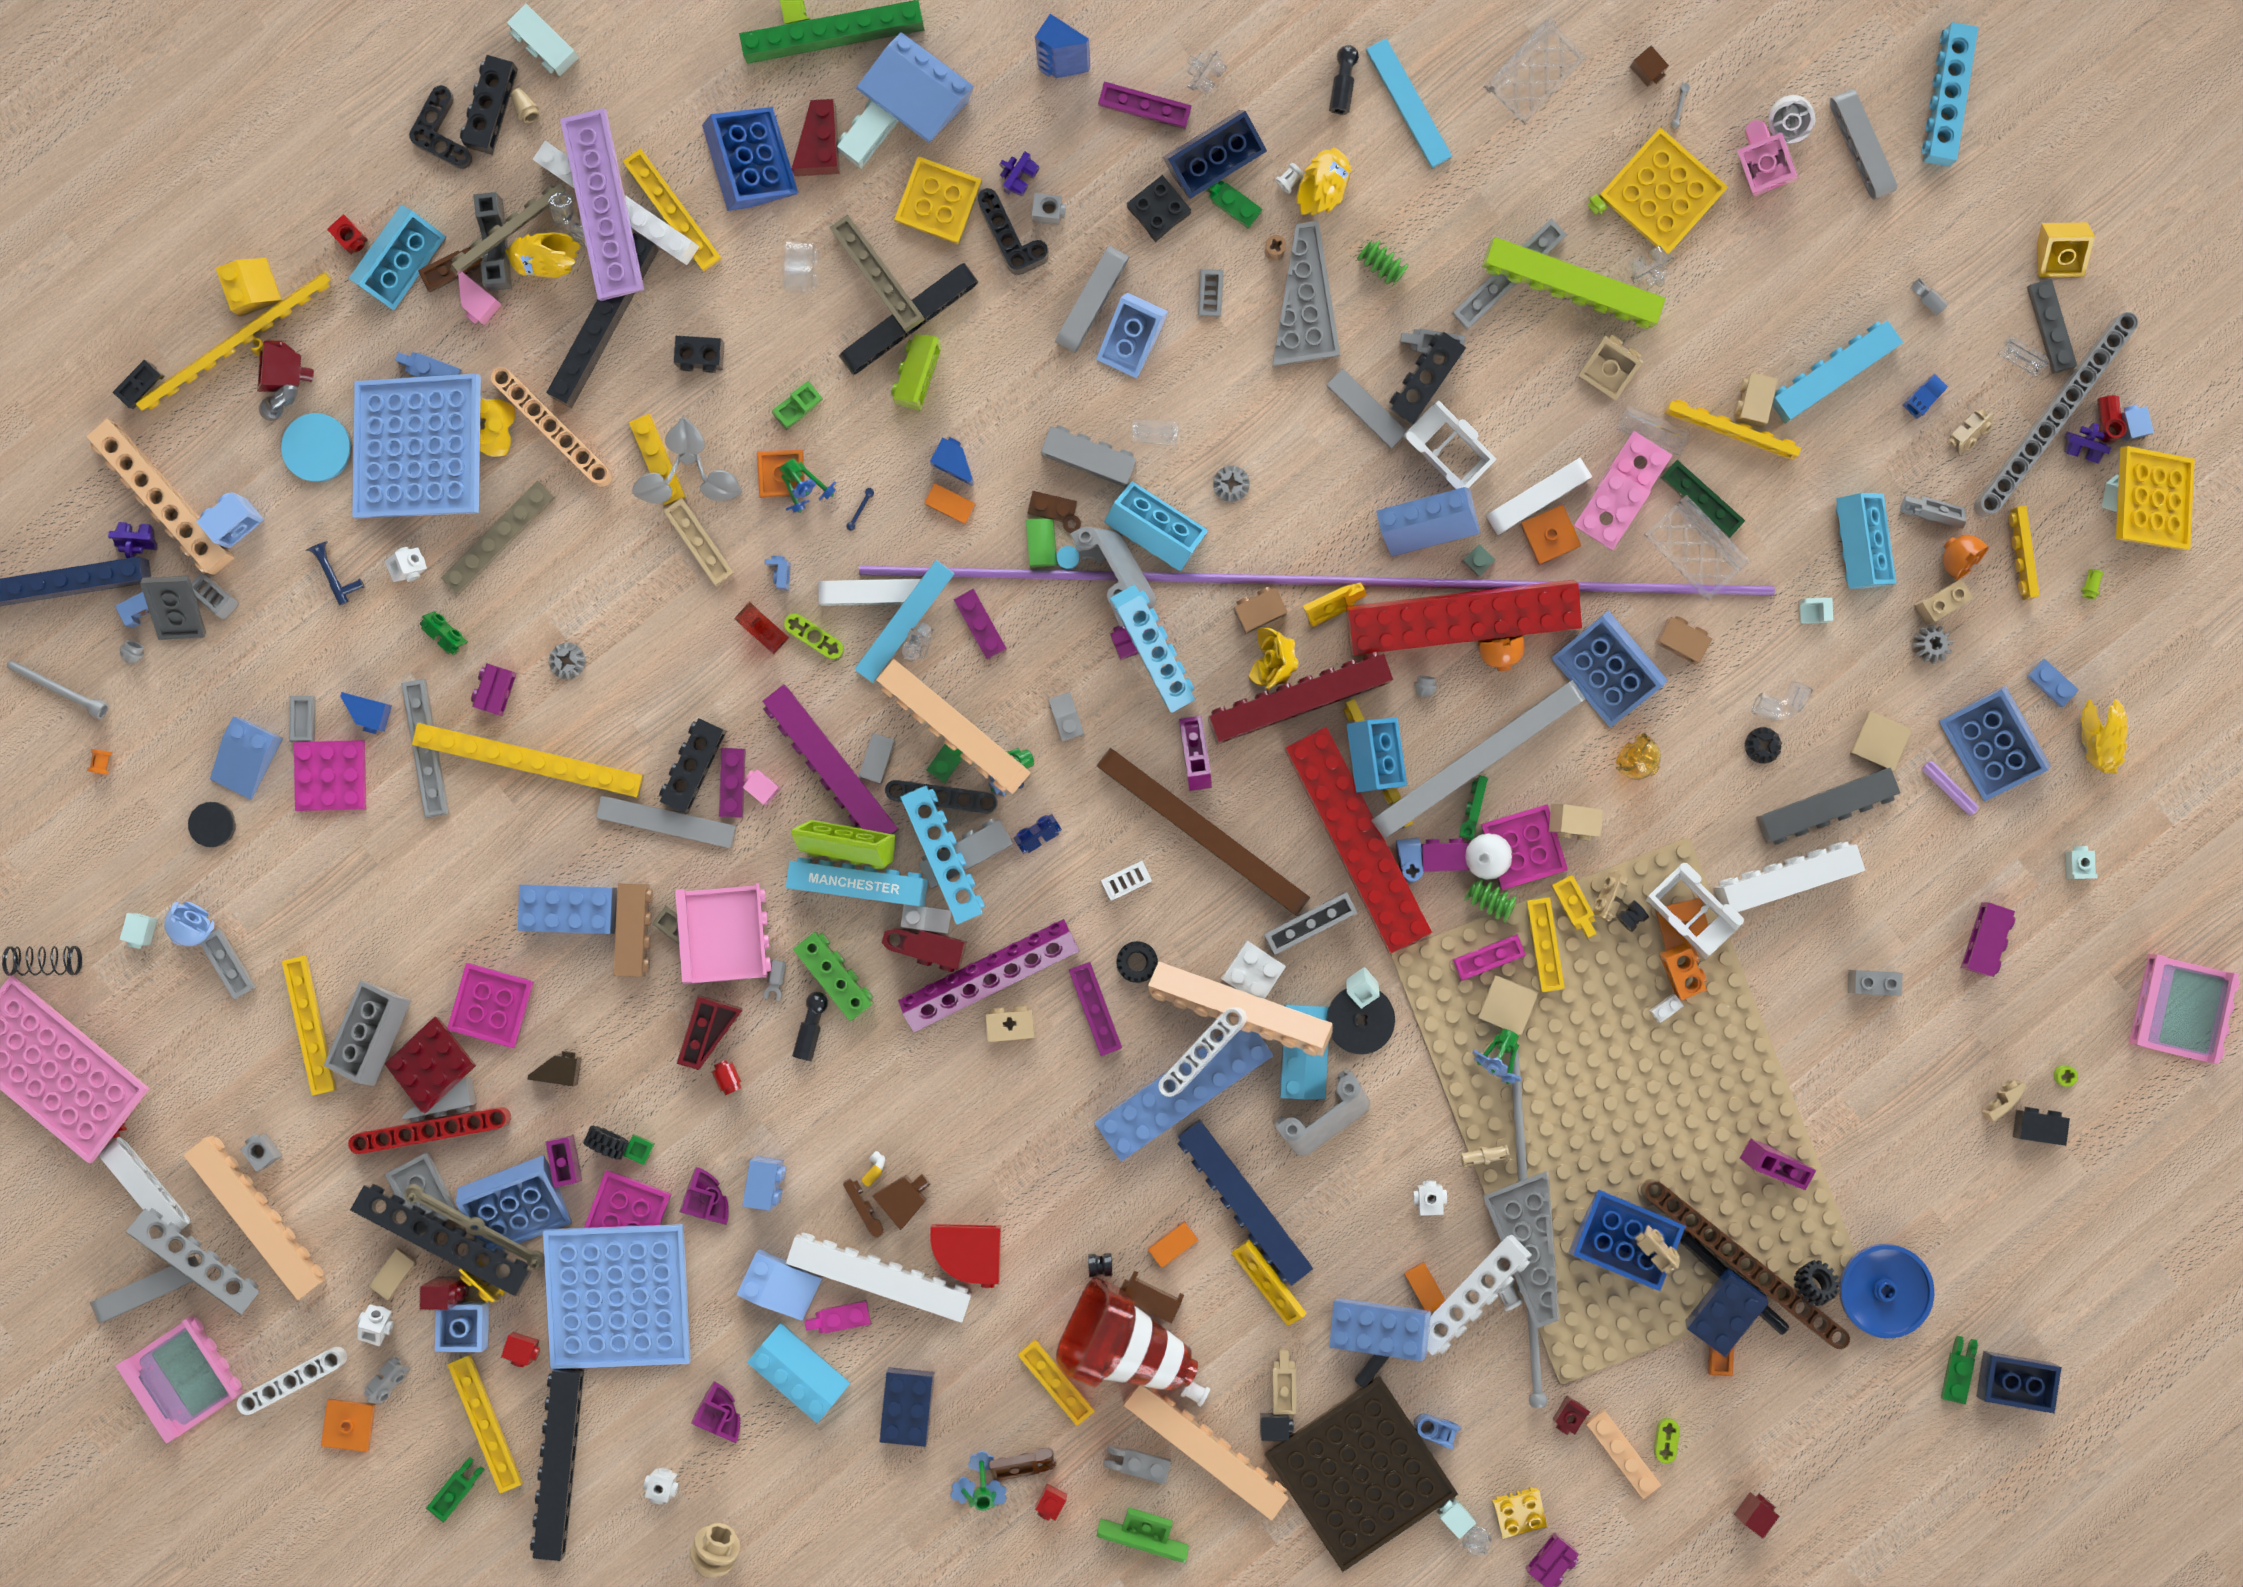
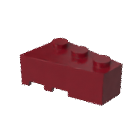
(705, 1030)

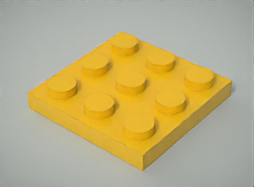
(938, 200)

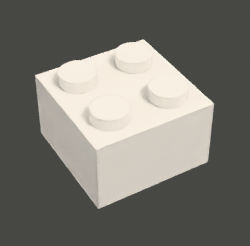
(1253, 971)

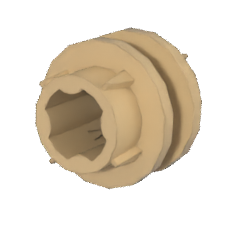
(714, 1550)

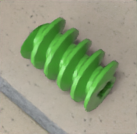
(1382, 262)
(1491, 899)

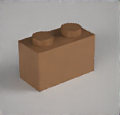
(1260, 609)
(1684, 640)

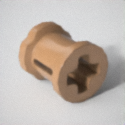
(1277, 241)

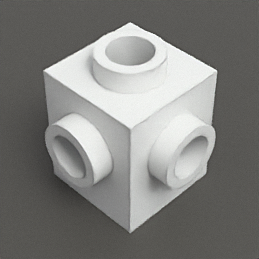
(406, 564)
(1432, 1206)
(374, 1324)
(664, 1478)

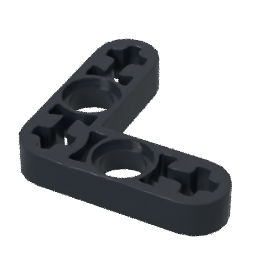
(431, 129)

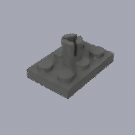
(173, 607)

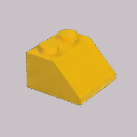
(2064, 249)
(248, 285)

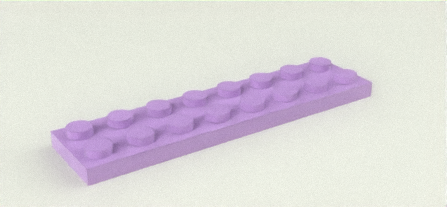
(602, 204)

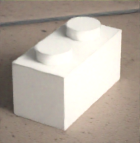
(1666, 1008)

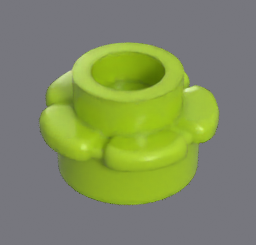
(1596, 204)

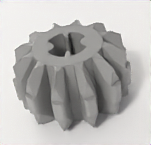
(1925, 647)

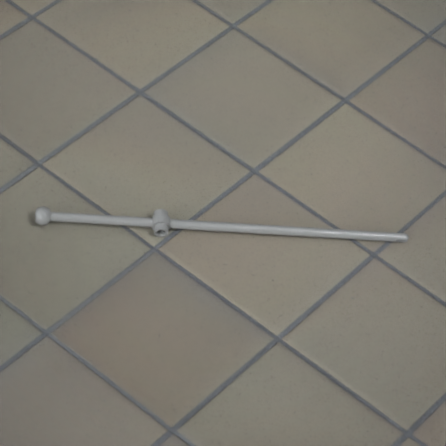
(1537, 1398)

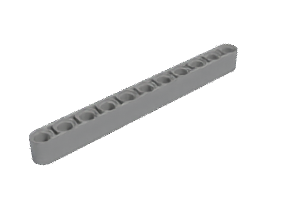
(2063, 407)
(1478, 759)

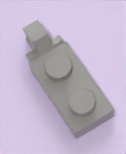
(1420, 339)
(1934, 510)

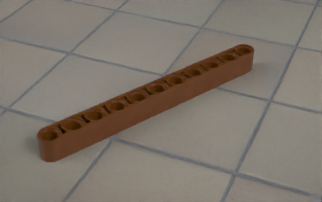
(1203, 831)
(1754, 1269)

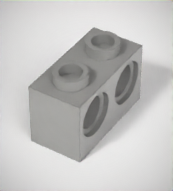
(1875, 982)

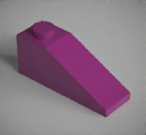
(1195, 753)
(1777, 1164)

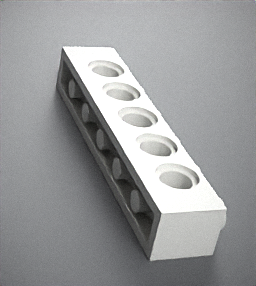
(1518, 1257)

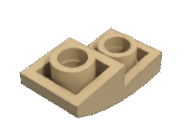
(2009, 1096)

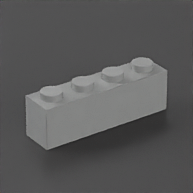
(1088, 456)
(974, 848)
(1310, 923)

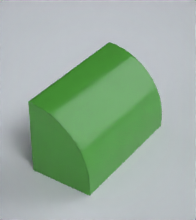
(1041, 543)

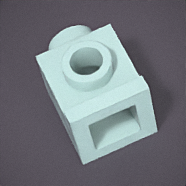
(2074, 869)

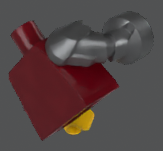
(278, 373)

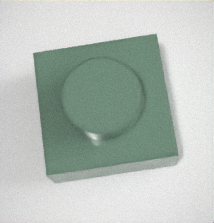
(1478, 560)

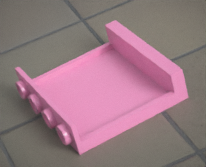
(722, 934)

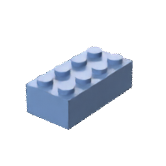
(567, 909)
(1380, 1329)

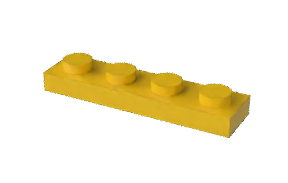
(655, 454)
(2025, 560)
(1545, 944)
(1268, 1283)
(1056, 1382)

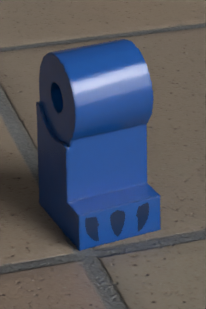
(1925, 396)

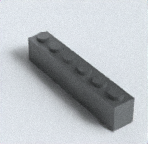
(1828, 805)

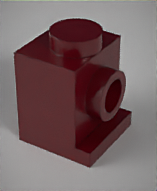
(1567, 1408)

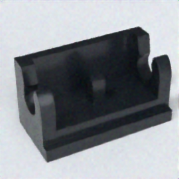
(137, 383)

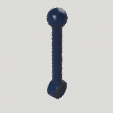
(869, 492)

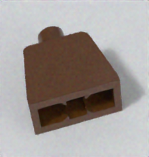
(902, 1198)

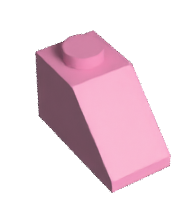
(476, 301)

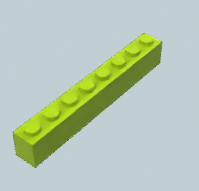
(1573, 283)

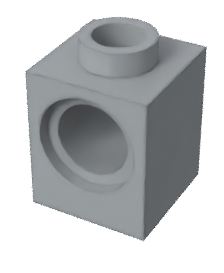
(1043, 200)
(270, 1154)

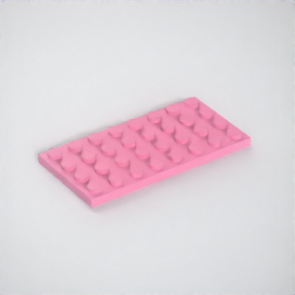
(61, 1073)

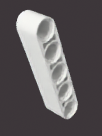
(1538, 496)
(865, 592)
(1194, 1059)
(142, 1183)
(283, 1387)

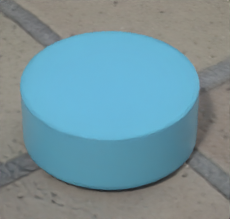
(1068, 557)

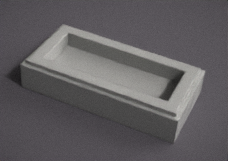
(302, 719)
(876, 758)

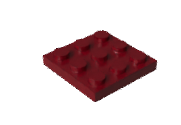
(430, 1065)

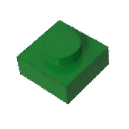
(639, 1149)

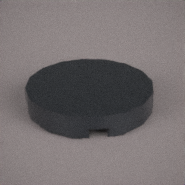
(211, 824)

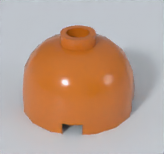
(1963, 554)
(1502, 651)

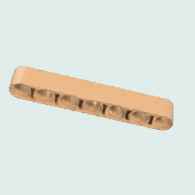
(543, 419)

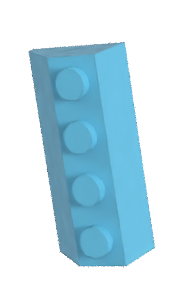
(397, 256)
(1155, 526)
(1865, 540)
(1303, 1074)
(798, 1372)

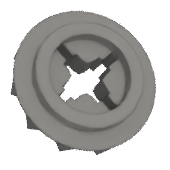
(1237, 492)
(576, 655)

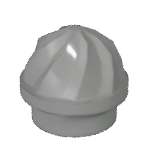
(131, 651)
(1425, 686)

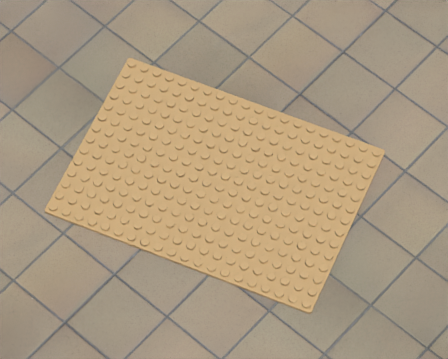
(1627, 1103)

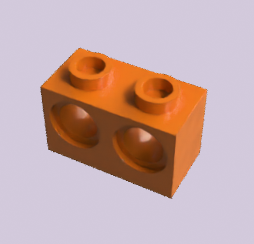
(1679, 973)

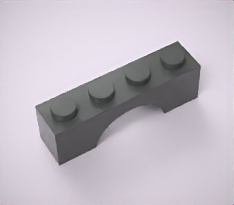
(495, 264)

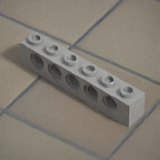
(140, 1232)

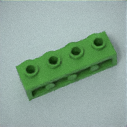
(833, 975)

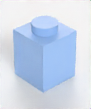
(2137, 422)

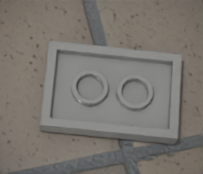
(423, 1173)

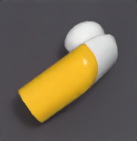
(878, 1161)

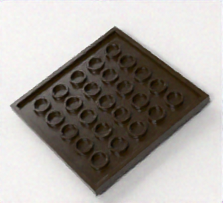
(1361, 1474)

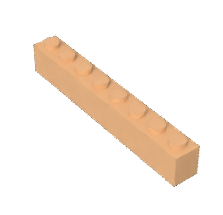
(953, 726)
(1263, 1016)
(255, 1217)
(1207, 1450)

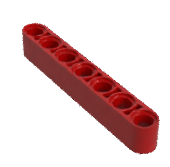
(419, 1134)

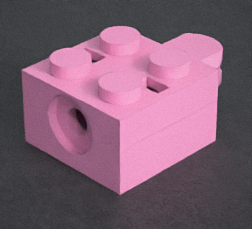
(1766, 159)

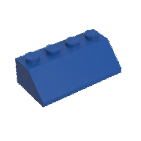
(1061, 49)

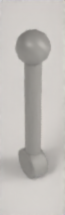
(1684, 89)

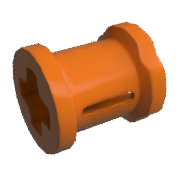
(99, 761)

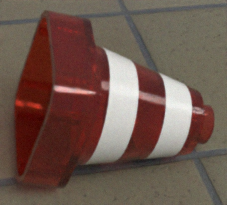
(1121, 1343)

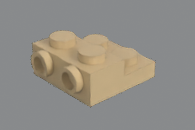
(1611, 366)

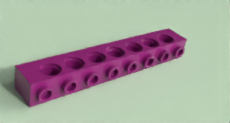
(988, 975)

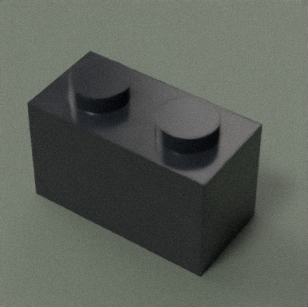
(2041, 1127)

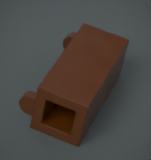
(1152, 1298)

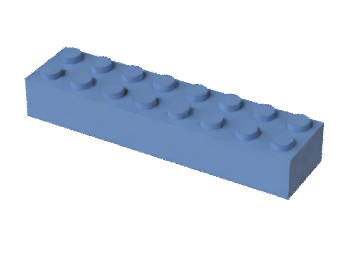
(1151, 1113)

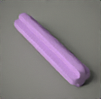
(1950, 788)

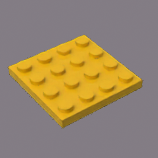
(1663, 191)
(2155, 498)

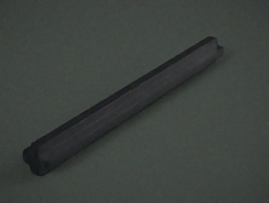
(1718, 1268)

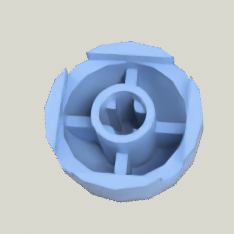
(187, 924)

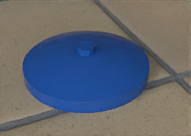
(1886, 1291)

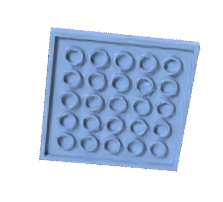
(416, 446)
(616, 1296)

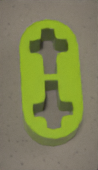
(1672, 1441)

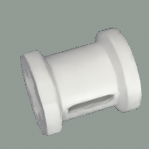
(1289, 178)
(1509, 1297)
(1196, 1393)

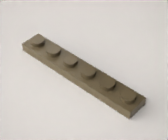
(499, 234)
(877, 273)
(498, 537)

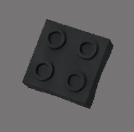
(1158, 208)

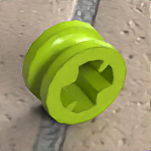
(2060, 1070)

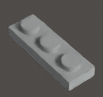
(227, 964)

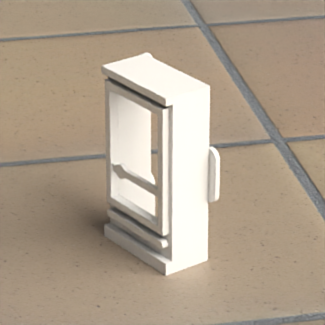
(1429, 424)
(1717, 932)

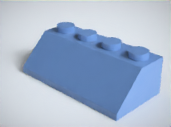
(1428, 521)

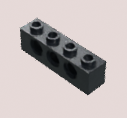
(486, 138)
(1452, 351)
(684, 800)

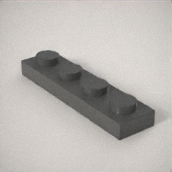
(2052, 326)

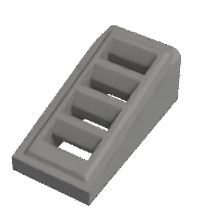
(1202, 283)
(224, 604)

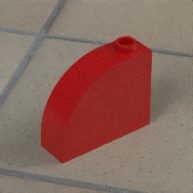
(968, 1252)

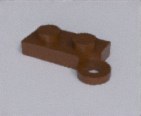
(1054, 508)

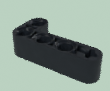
(1006, 230)

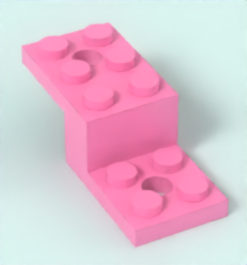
(1622, 490)

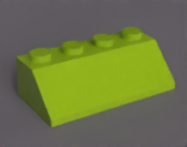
(845, 843)

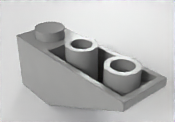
(458, 1098)

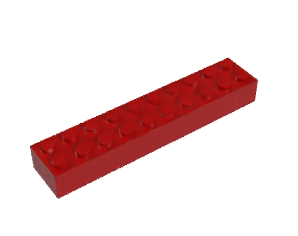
(1464, 617)
(1357, 840)

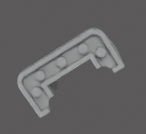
(1110, 546)
(1307, 1139)

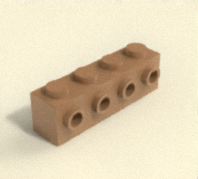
(632, 930)

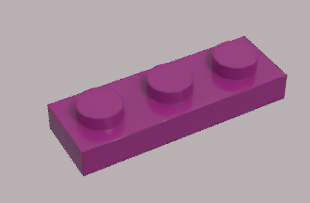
(980, 624)
(732, 782)

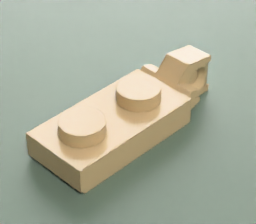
(1284, 1385)

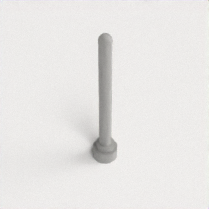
(96, 707)

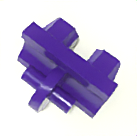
(1013, 182)
(2096, 448)
(133, 542)

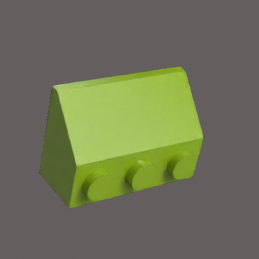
(916, 371)

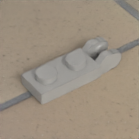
(1139, 1464)

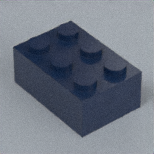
(1726, 1312)
(2019, 1382)
(907, 1407)

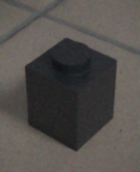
(1275, 1427)

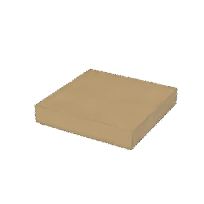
(1881, 741)
(1508, 1005)

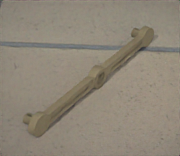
(415, 1194)

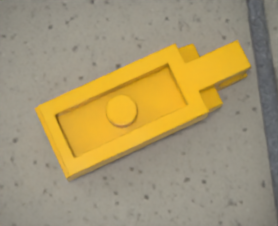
(1333, 603)
(1575, 905)

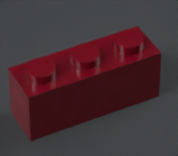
(443, 1293)

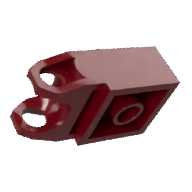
(928, 948)

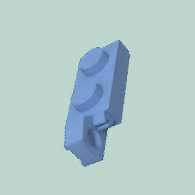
(424, 366)

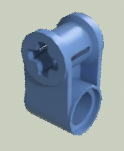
(1410, 854)
(1441, 1430)

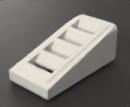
(1109, 889)

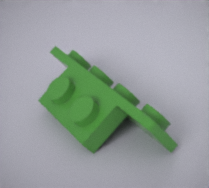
(1144, 1533)

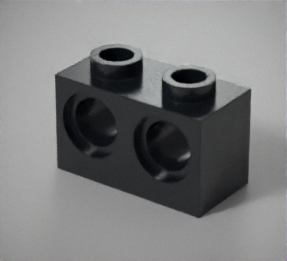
(700, 347)

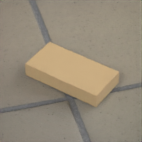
(392, 1273)

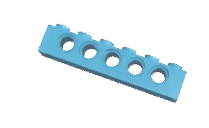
(1963, 38)
(1126, 605)
(913, 802)

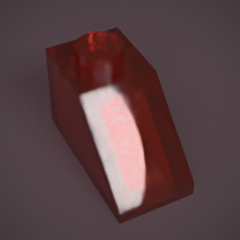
(761, 628)

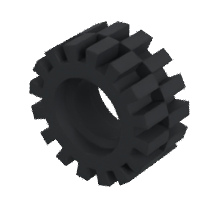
(1151, 961)
(606, 1142)
(1825, 1278)

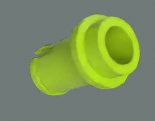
(2092, 584)

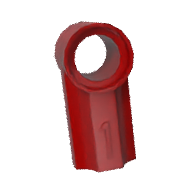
(2110, 416)

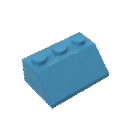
(1376, 754)

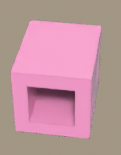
(761, 786)

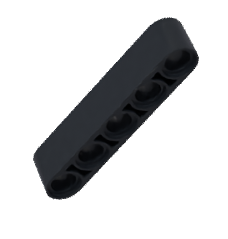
(953, 795)

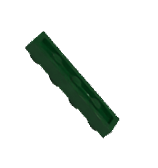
(1718, 511)

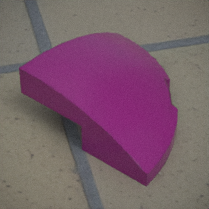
(704, 1198)
(718, 1413)

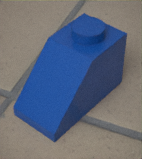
(952, 460)
(367, 712)

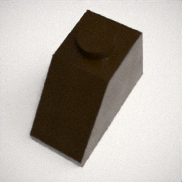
(559, 1069)

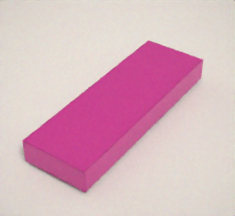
(1489, 957)

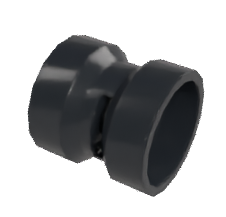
(1632, 916)
(1100, 1265)

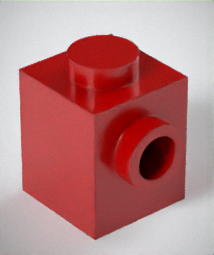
(520, 1349)
(1050, 1502)

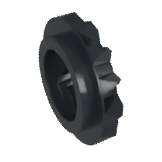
(1752, 744)

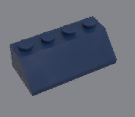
(1215, 153)

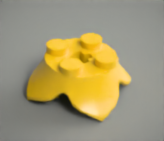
(495, 436)
(1277, 661)

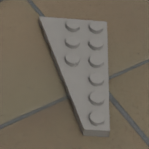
(1307, 313)
(1526, 1214)

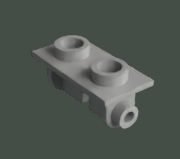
(379, 1389)

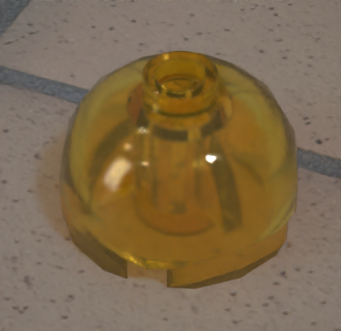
(1640, 758)

